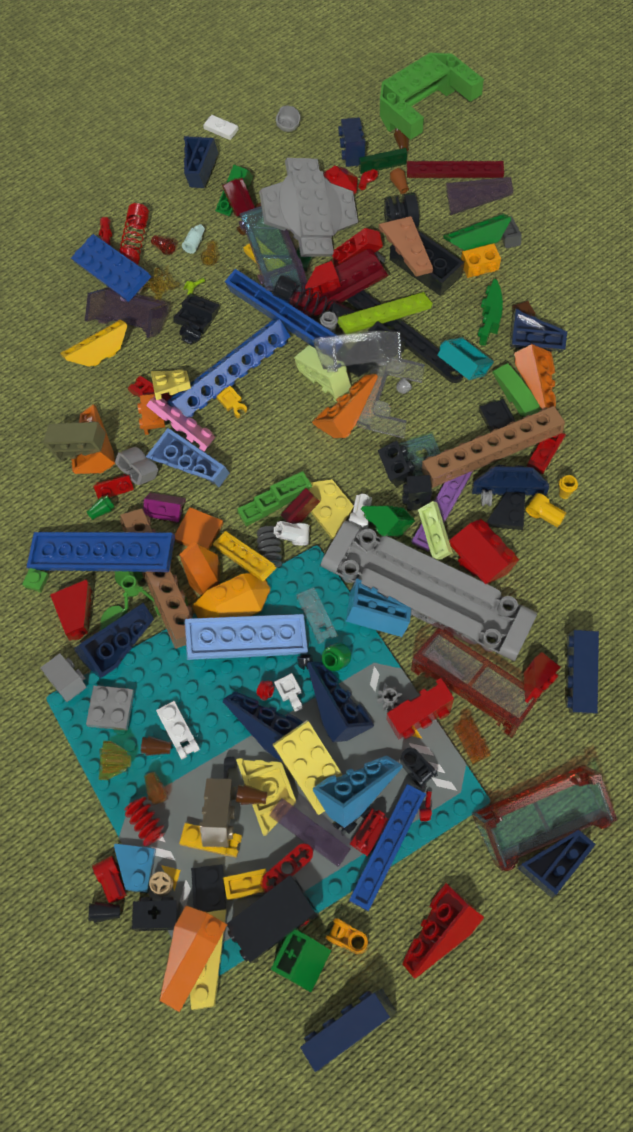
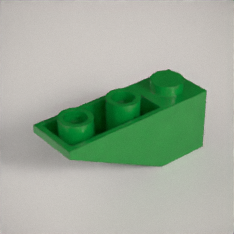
(237, 172)

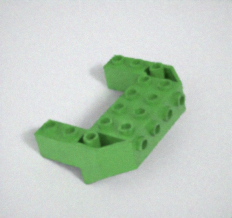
(420, 80)

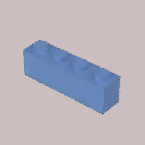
(183, 455)

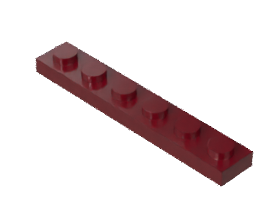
(455, 169)

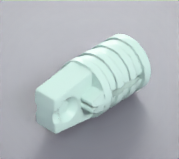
(193, 239)

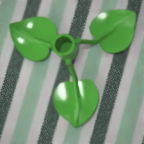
(129, 583)

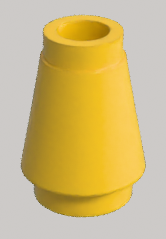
(567, 486)

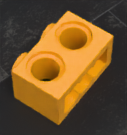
(481, 260)

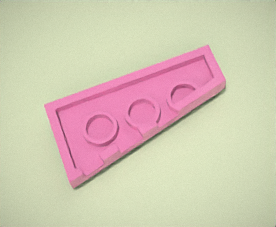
(181, 423)

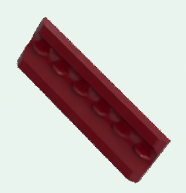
(354, 277)

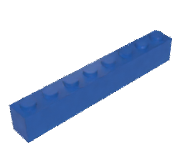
(276, 308)

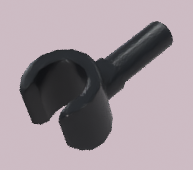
(229, 762)

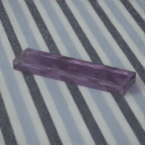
(309, 832)

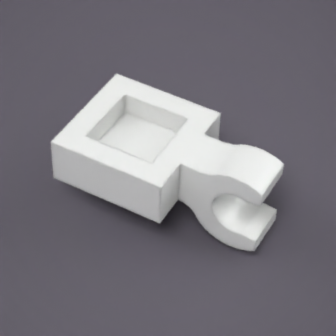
(289, 689)

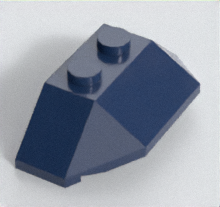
(511, 479)

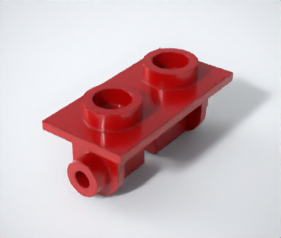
(114, 487)
(369, 832)

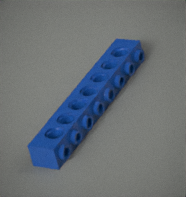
(207, 379)

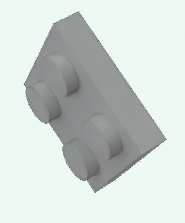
(110, 708)

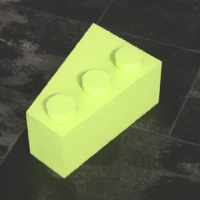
(333, 382)

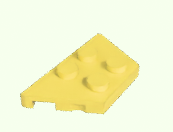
(169, 382)
(333, 507)
(268, 778)

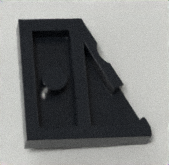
(509, 512)

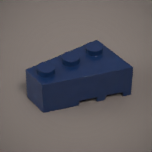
(199, 160)

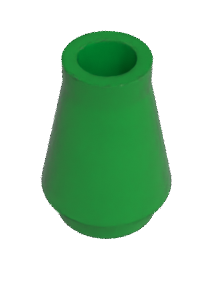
(101, 507)

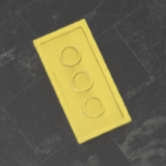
(306, 760)

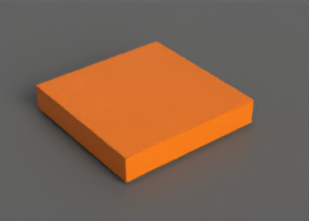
(199, 528)

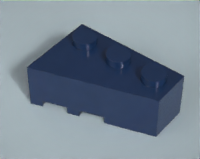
(351, 141)
(529, 330)
(557, 863)

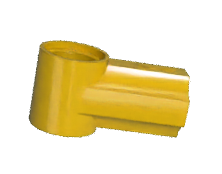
(542, 508)

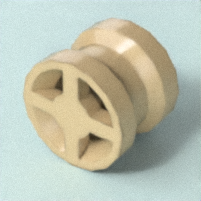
(158, 880)

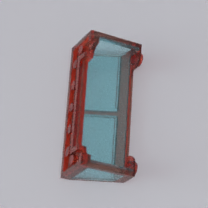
(544, 815)

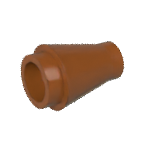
(398, 178)

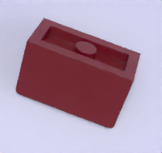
(238, 196)
(300, 507)

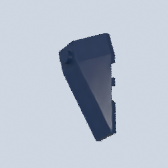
(110, 645)
(337, 710)
(261, 721)

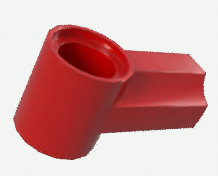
(108, 875)

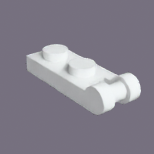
(177, 729)

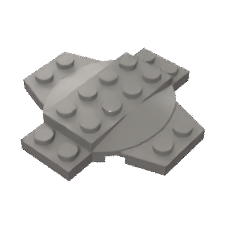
(308, 207)

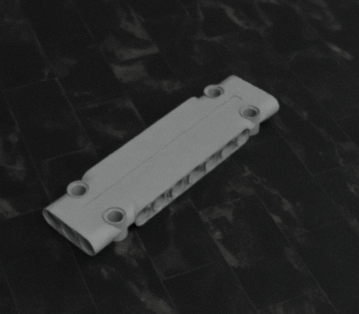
(431, 589)

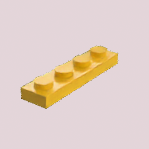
(244, 556)

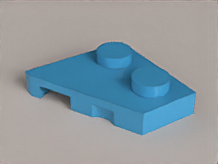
(135, 866)

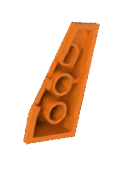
(537, 368)
(345, 413)
(98, 461)
(201, 567)
(191, 947)

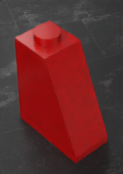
(74, 609)

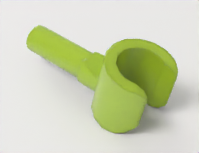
(191, 285)

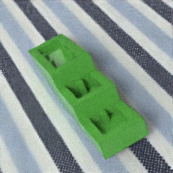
(516, 391)
(274, 499)

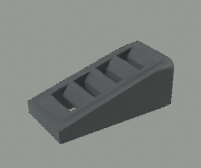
(512, 235)

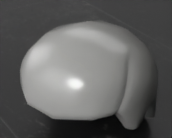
(287, 118)

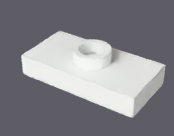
(220, 127)

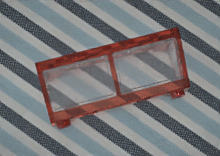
(474, 679)

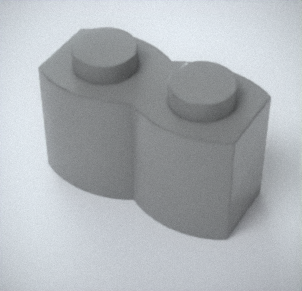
(136, 465)

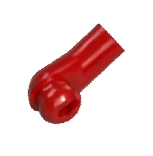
(367, 177)

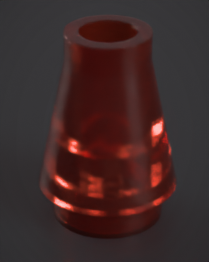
(165, 245)

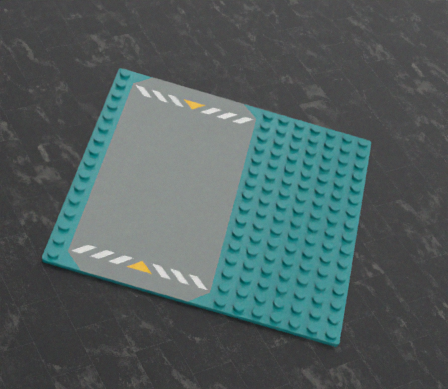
(198, 687)

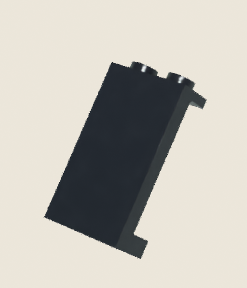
(271, 919)

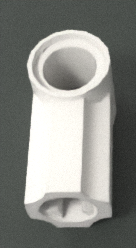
(357, 517)
(296, 533)

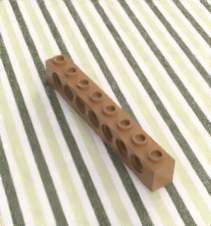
(551, 425)
(136, 521)

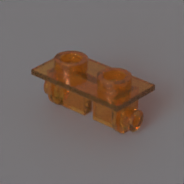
(472, 741)

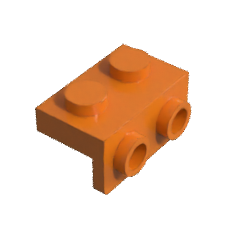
(149, 419)

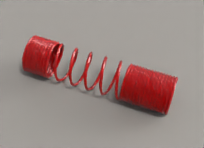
(137, 223)

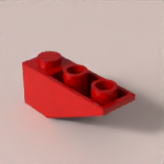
(355, 245)
(539, 676)

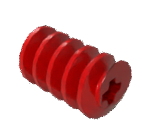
(144, 823)

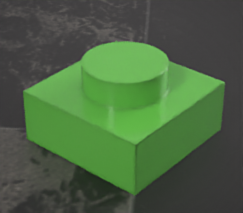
(35, 580)

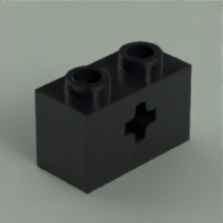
(416, 492)
(142, 914)

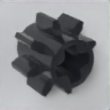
(190, 333)

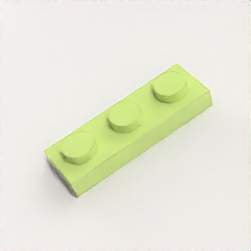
(435, 531)

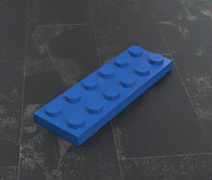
(111, 267)

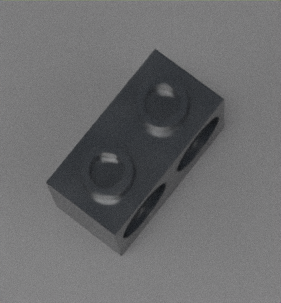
(393, 465)

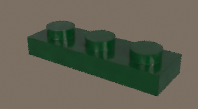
(383, 160)

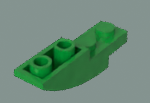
(492, 312)

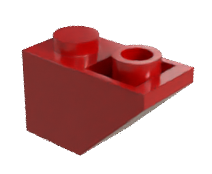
(323, 279)

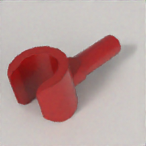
(425, 814)

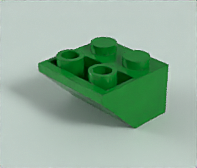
(388, 519)
(301, 960)

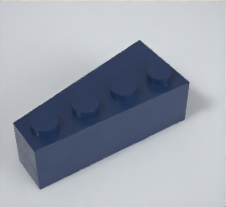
(582, 671)
(348, 1029)

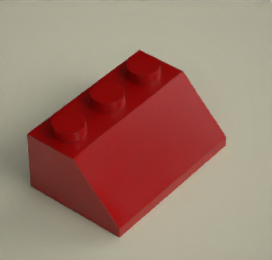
(483, 551)

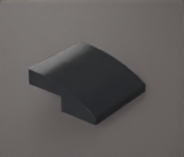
(197, 311)

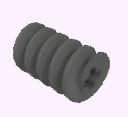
(268, 545)

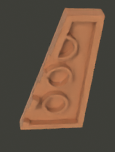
(408, 243)

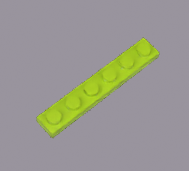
(384, 313)

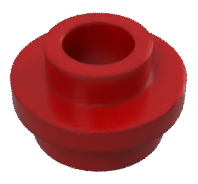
(265, 690)

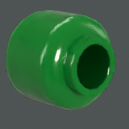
(336, 656)

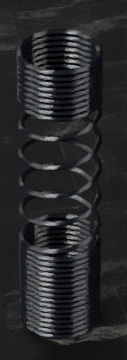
(285, 289)

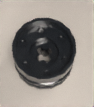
(397, 210)

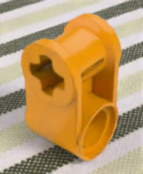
(346, 936)

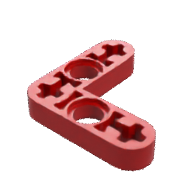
(277, 873)

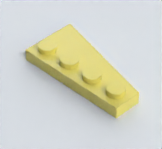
(205, 989)

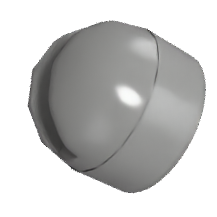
(403, 386)

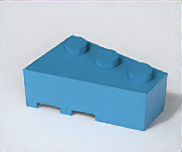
(376, 611)

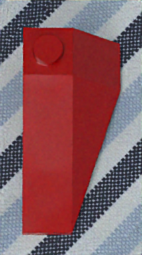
(447, 925)

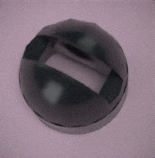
(303, 660)

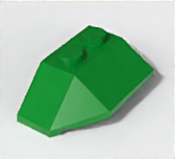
(479, 234)

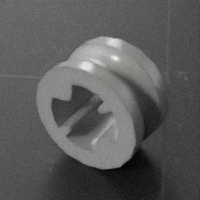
(486, 497)

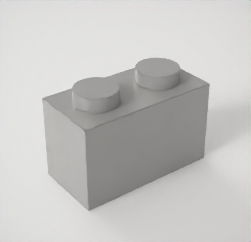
(64, 677)

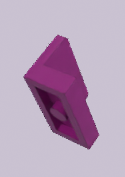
(163, 506)

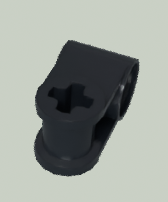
(418, 768)

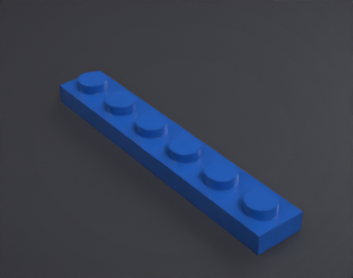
(387, 848)

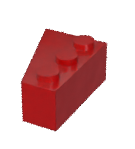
(421, 710)

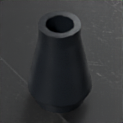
(103, 911)

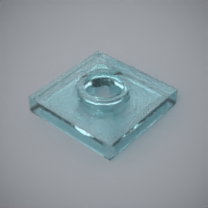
(425, 442)

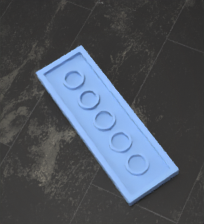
(245, 636)

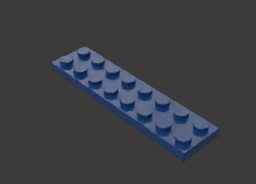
(101, 551)

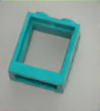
(465, 358)

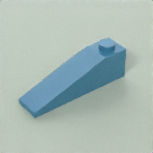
(350, 794)

